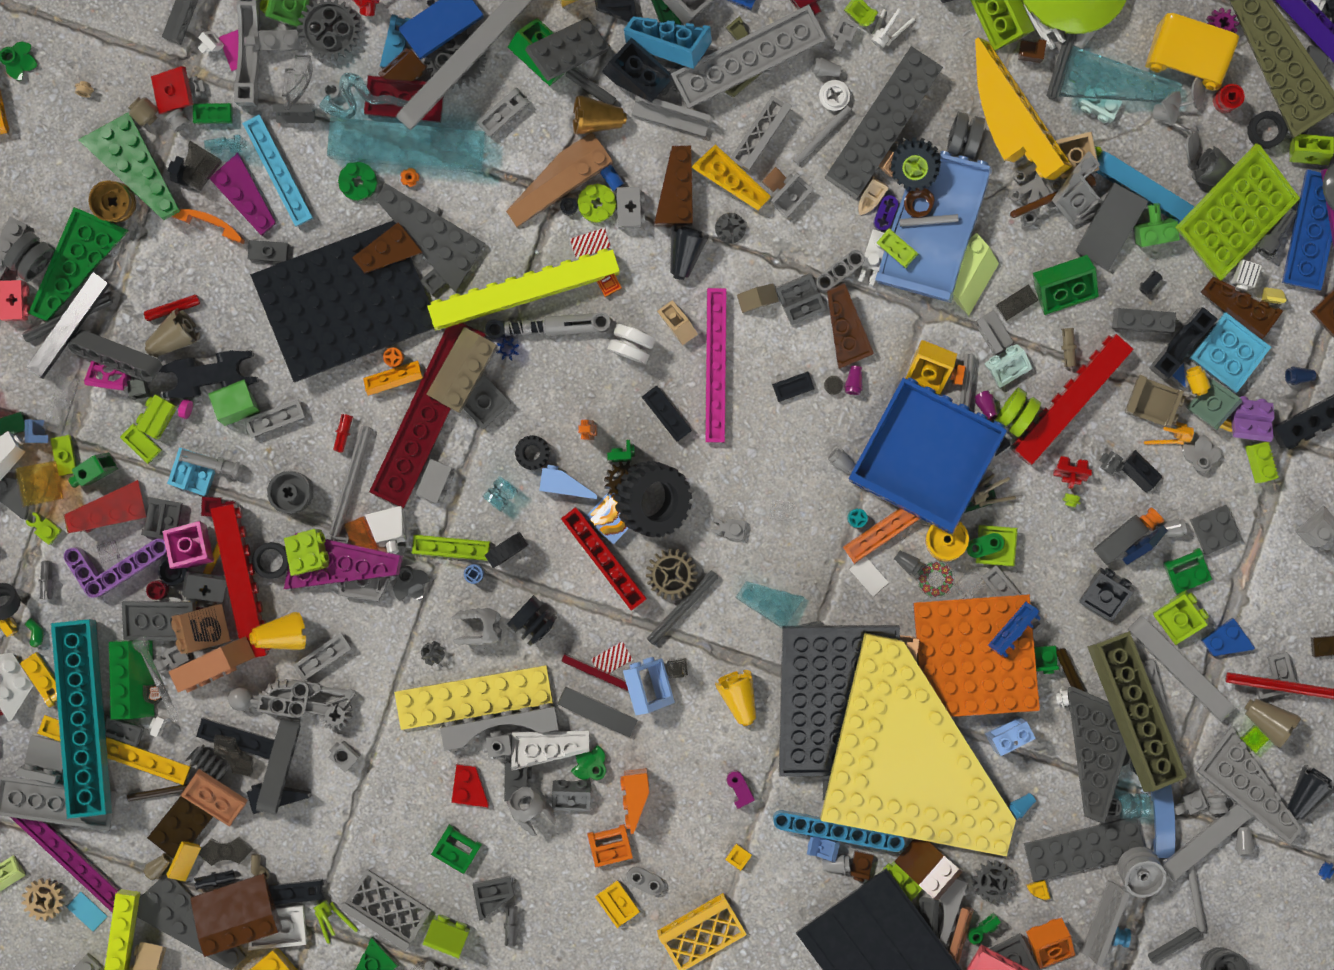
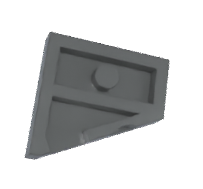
(11, 498)
(492, 894)

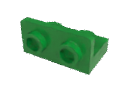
(618, 454)
(1046, 659)

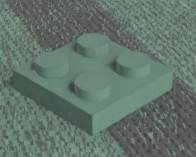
(1215, 405)

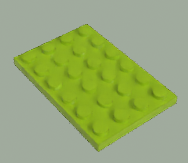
(1237, 212)

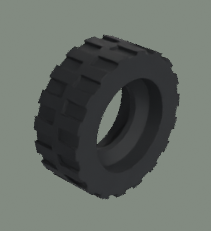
(506, 550)

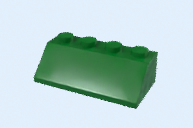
(127, 679)

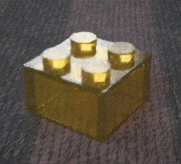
(38, 484)

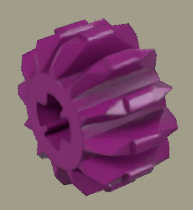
(1225, 17)

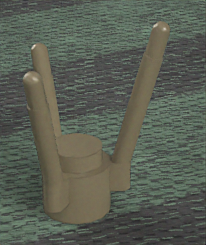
(982, 493)

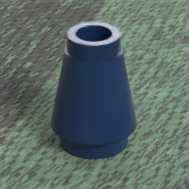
(1299, 375)

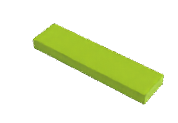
(450, 547)

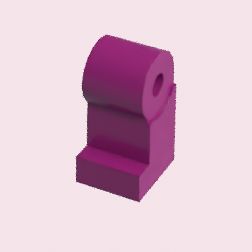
(737, 782)

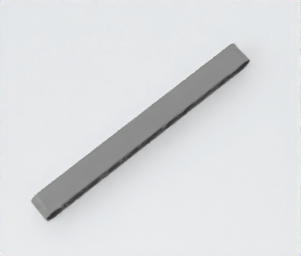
(461, 61)

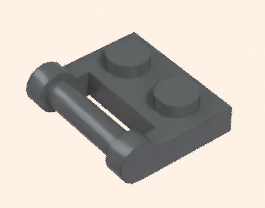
(168, 517)

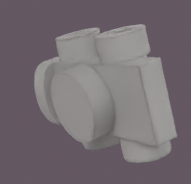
(196, 86)

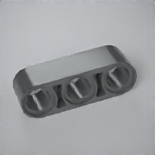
(1121, 539)

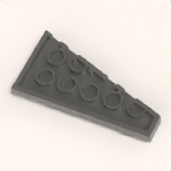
(170, 910)

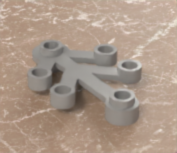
(1037, 186)

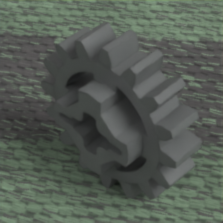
(999, 876)

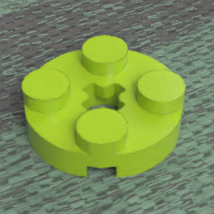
(587, 208)

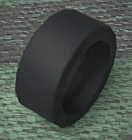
(1277, 118)
(257, 565)
(12, 605)

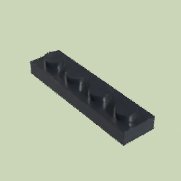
(245, 740)

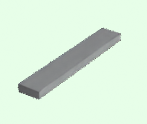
(1205, 841)

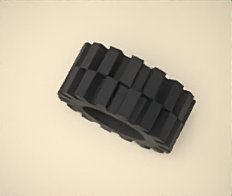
(532, 464)

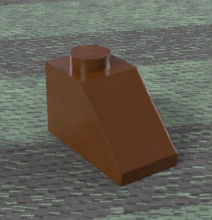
(403, 67)

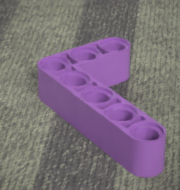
(118, 569)

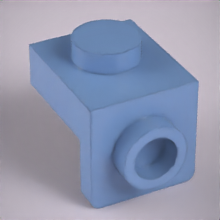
(823, 848)

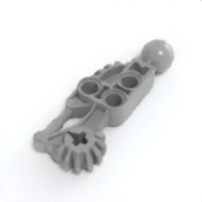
(286, 691)

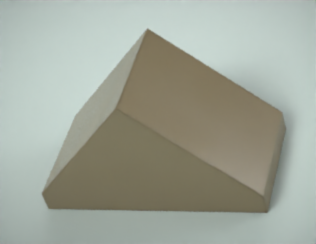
(757, 297)

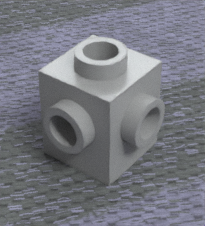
(502, 739)

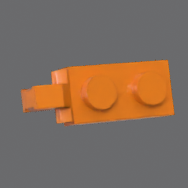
(588, 429)

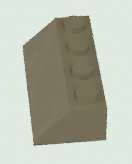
(462, 370)

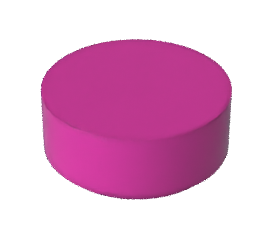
(185, 408)

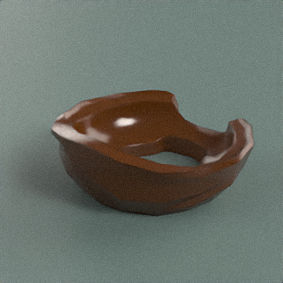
(912, 196)

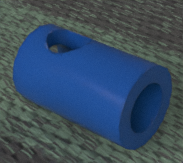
(612, 177)

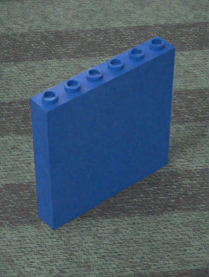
(928, 455)

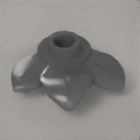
(412, 585)

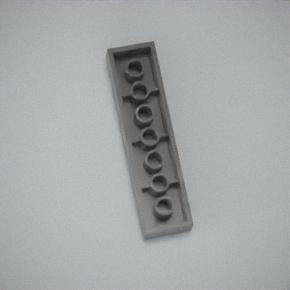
(883, 122)

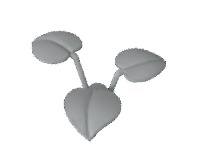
(1169, 111)

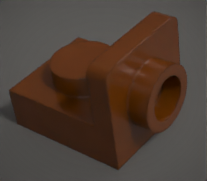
(861, 865)

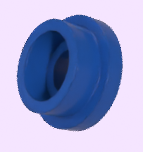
(1326, 870)

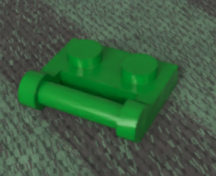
(1188, 577)
(453, 855)

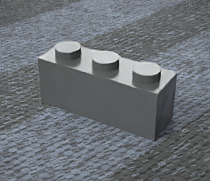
(1144, 320)

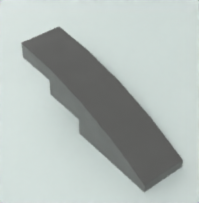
(597, 711)

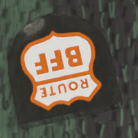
(151, 694)

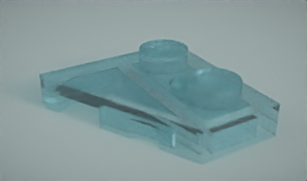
(233, 144)

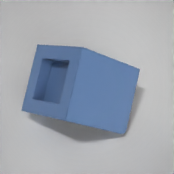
(34, 431)

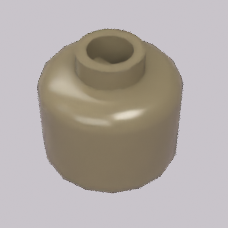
(143, 111)

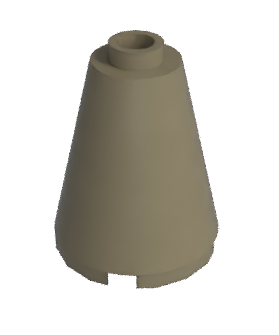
(172, 334)
(1272, 720)

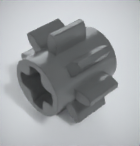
(1111, 463)
(432, 653)

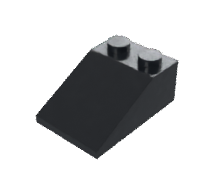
(637, 71)

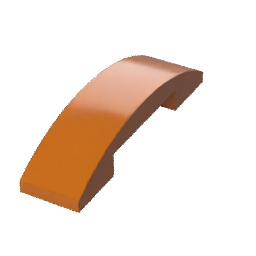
(229, 232)

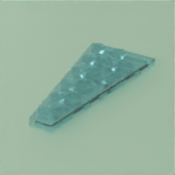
(1104, 78)

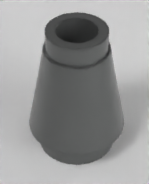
(908, 562)

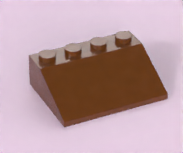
(235, 915)

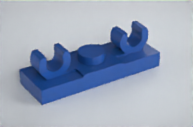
(1014, 629)

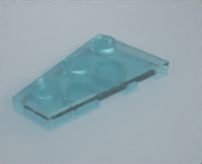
(770, 603)

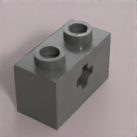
(194, 581)

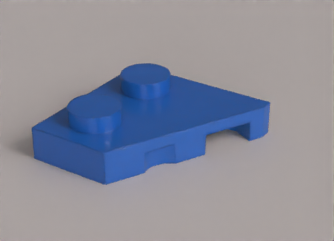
(1227, 639)

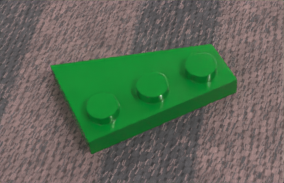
(376, 958)

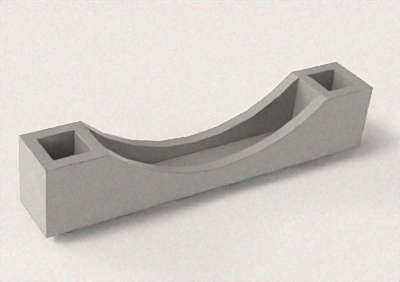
(248, 58)
(540, 720)
(951, 907)

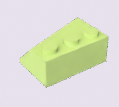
(974, 273)

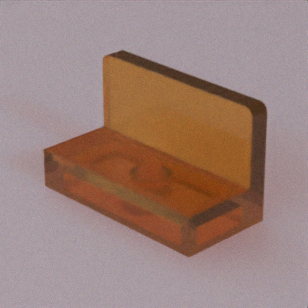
(360, 533)

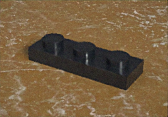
(666, 413)

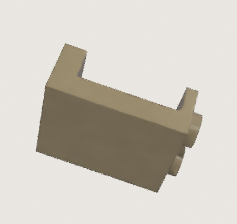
(1155, 402)

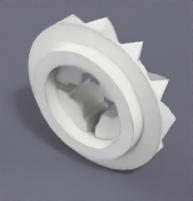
(837, 87)

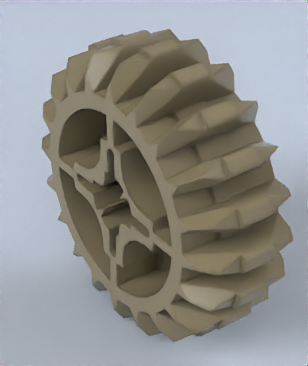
(686, 583)

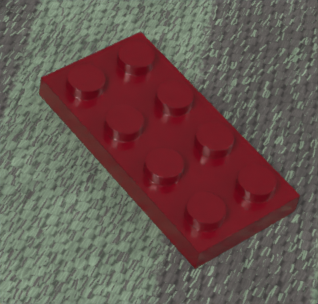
(400, 89)

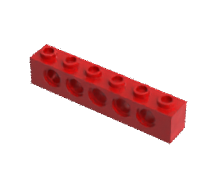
(603, 558)

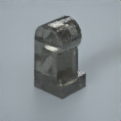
(677, 668)

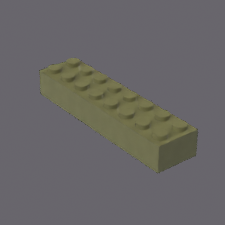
(1137, 712)

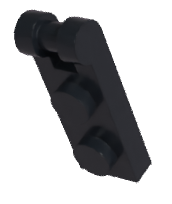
(297, 891)

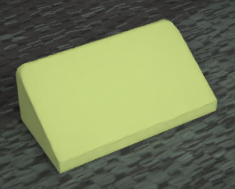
(10, 872)

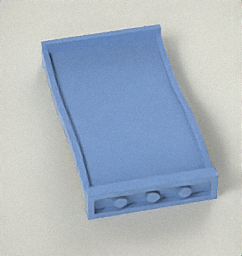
(943, 245)

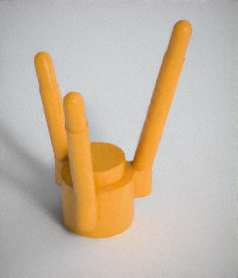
(1182, 433)

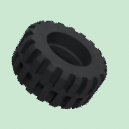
(674, 506)

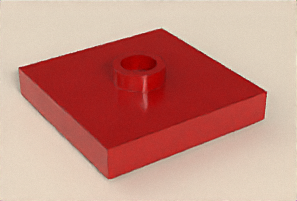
(172, 90)

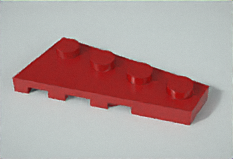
(114, 508)

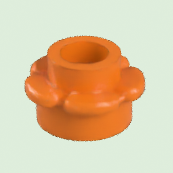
(414, 177)

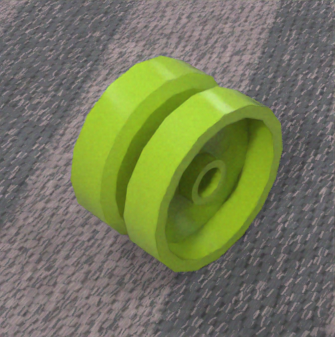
(1018, 412)

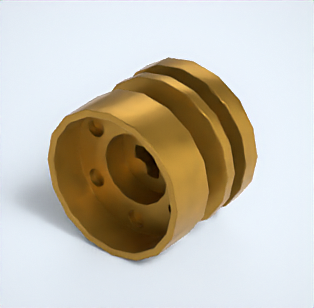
(101, 201)

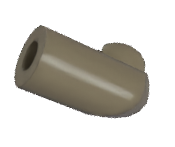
(256, 867)

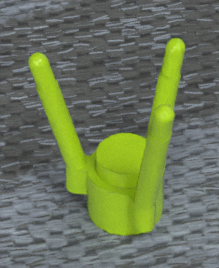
(323, 911)

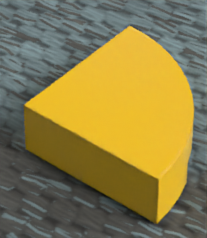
(1039, 889)

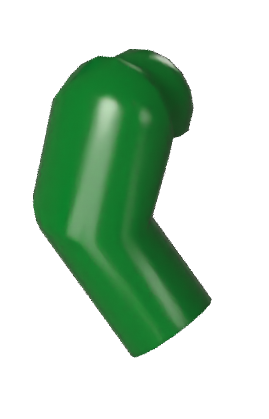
(37, 633)

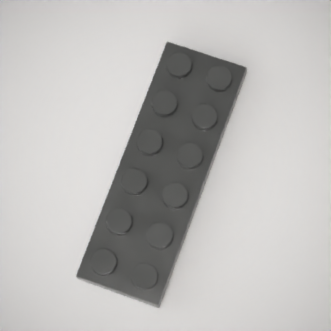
(1082, 848)

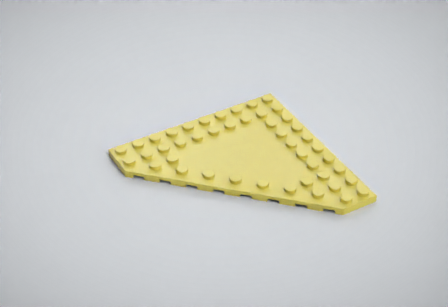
(906, 762)

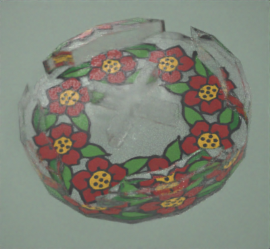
(936, 579)

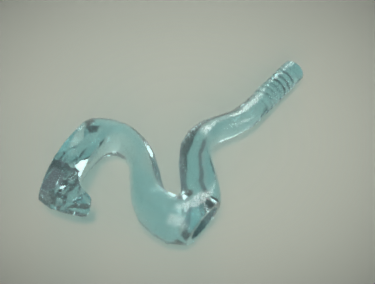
(345, 83)

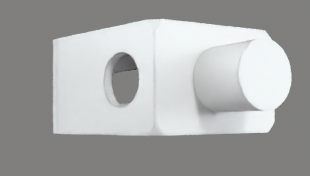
(388, 528)

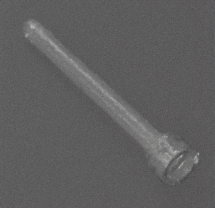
(141, 645)

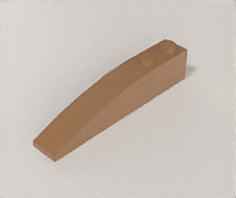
(563, 175)

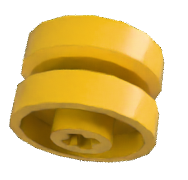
(947, 551)

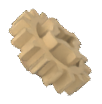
(39, 892)

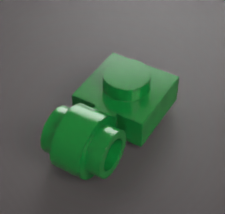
(989, 924)

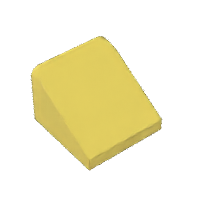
(1273, 295)

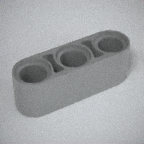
(848, 266)

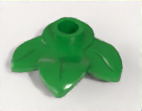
(20, 61)
(587, 763)

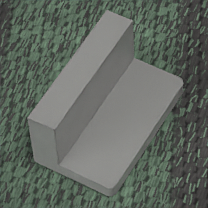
(993, 332)

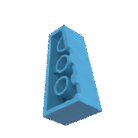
(670, 41)

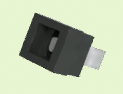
(138, 389)

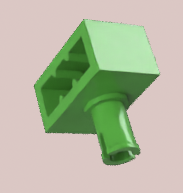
(1156, 230)

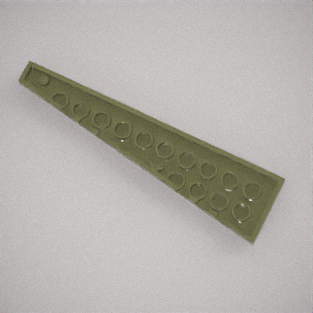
(1288, 69)

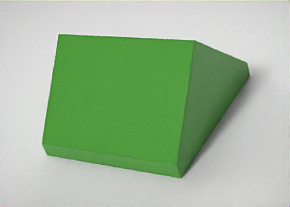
(233, 403)

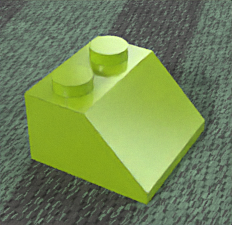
(446, 935)

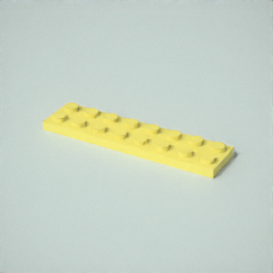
(473, 697)

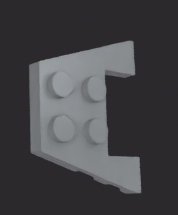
(1076, 197)
(365, 589)

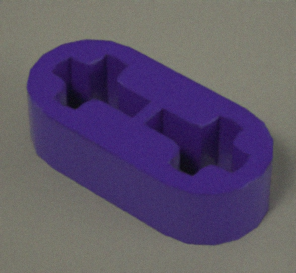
(889, 215)

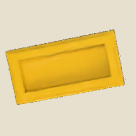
(183, 861)

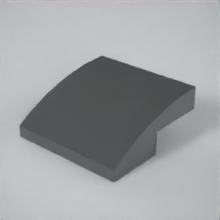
(800, 299)

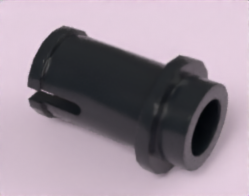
(1150, 283)

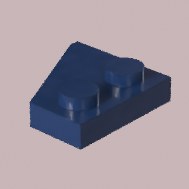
(1145, 545)

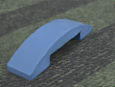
(1164, 822)

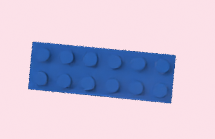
(1310, 237)

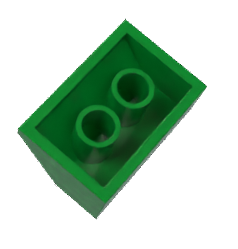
(526, 36)
(1066, 284)

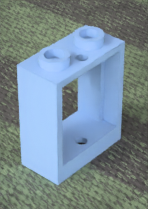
(659, 681)
(1003, 737)

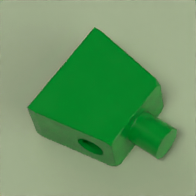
(92, 470)

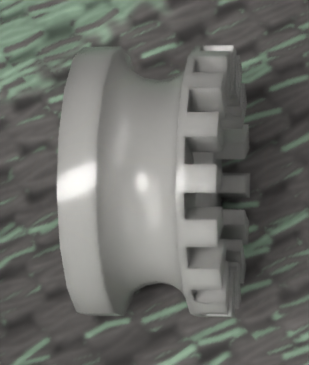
(331, 84)

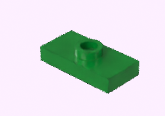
(213, 113)

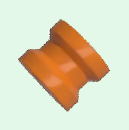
(390, 356)
(1152, 519)

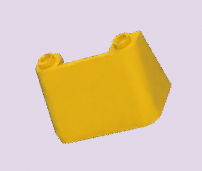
(1192, 49)

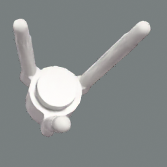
(881, 36)

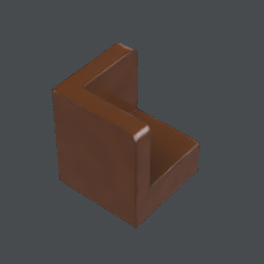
(1032, 51)

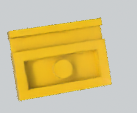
(617, 903)

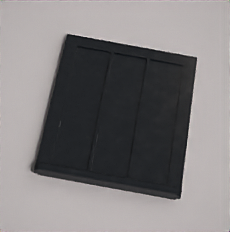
(875, 931)

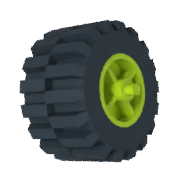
(916, 164)

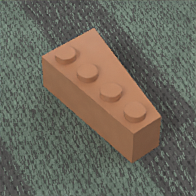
(211, 665)

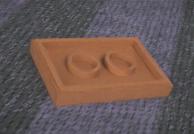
(214, 797)

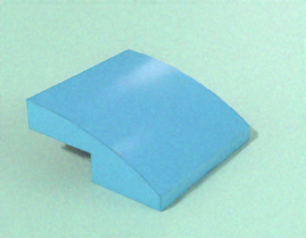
(191, 476)

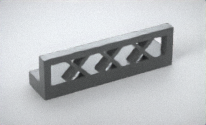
(179, 20)

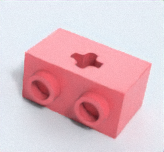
(9, 291)

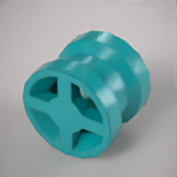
(860, 518)

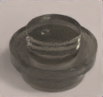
(833, 385)

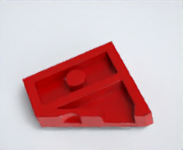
(468, 787)

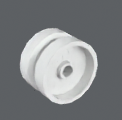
(631, 344)

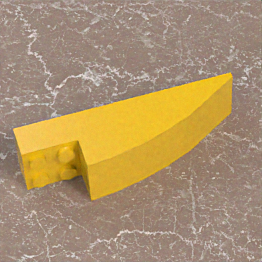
(1013, 119)

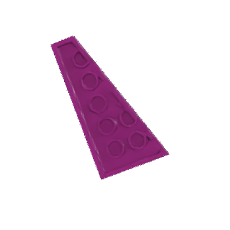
(347, 564)

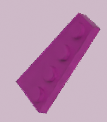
(239, 188)

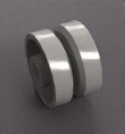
(1141, 872)

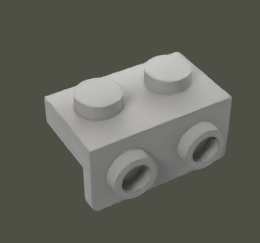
(790, 195)

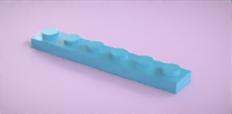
(277, 170)

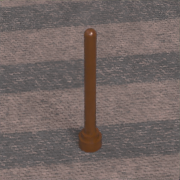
(1045, 200)

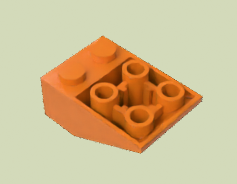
(637, 789)

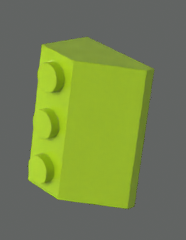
(1003, 21)

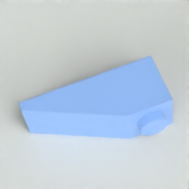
(559, 482)

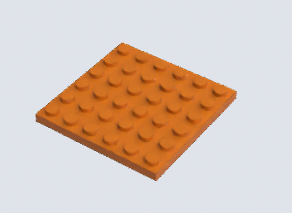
(962, 665)

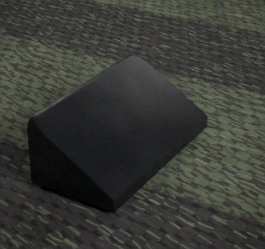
(1141, 471)

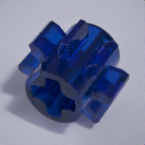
(513, 351)

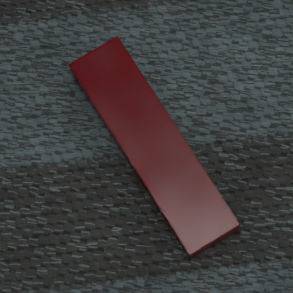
(594, 671)

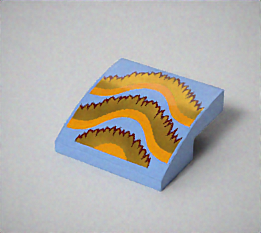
(606, 519)

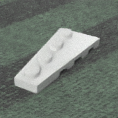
(538, 748)

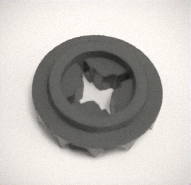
(725, 235)

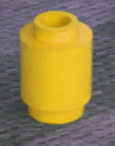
(1198, 380)

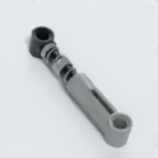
(550, 325)

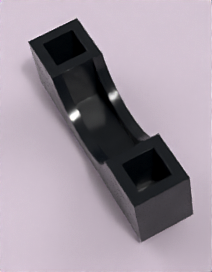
(1182, 342)

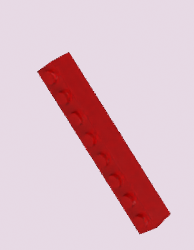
(1072, 399)
(238, 571)

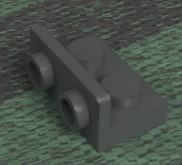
(296, 114)
(515, 780)
(571, 795)

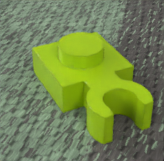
(46, 529)

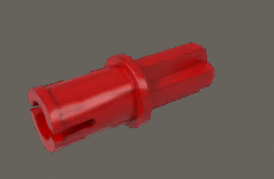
(342, 432)

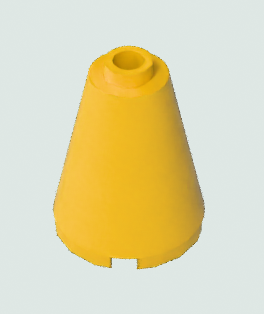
(280, 633)
(738, 695)

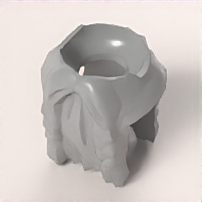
(491, 630)
(538, 804)

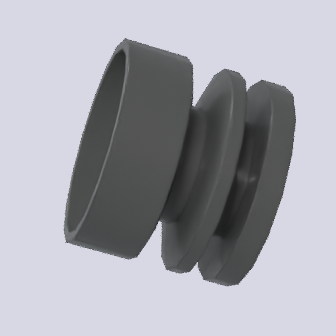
(1222, 957)

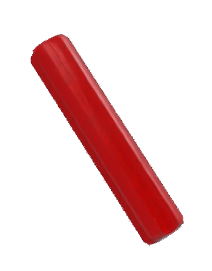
(166, 309)

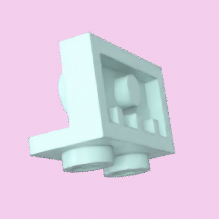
(1103, 108)
(1008, 365)

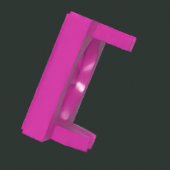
(93, 370)

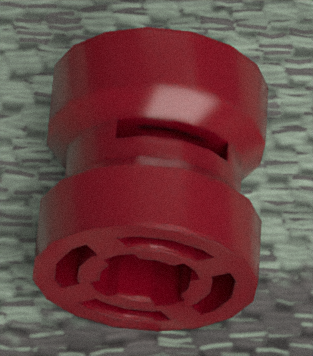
(154, 588)

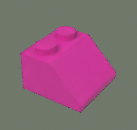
(188, 545)

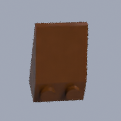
(928, 867)

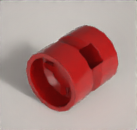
(1228, 98)

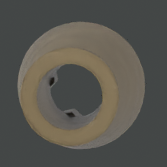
(156, 867)

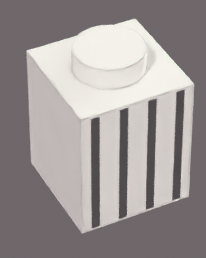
(1246, 275)

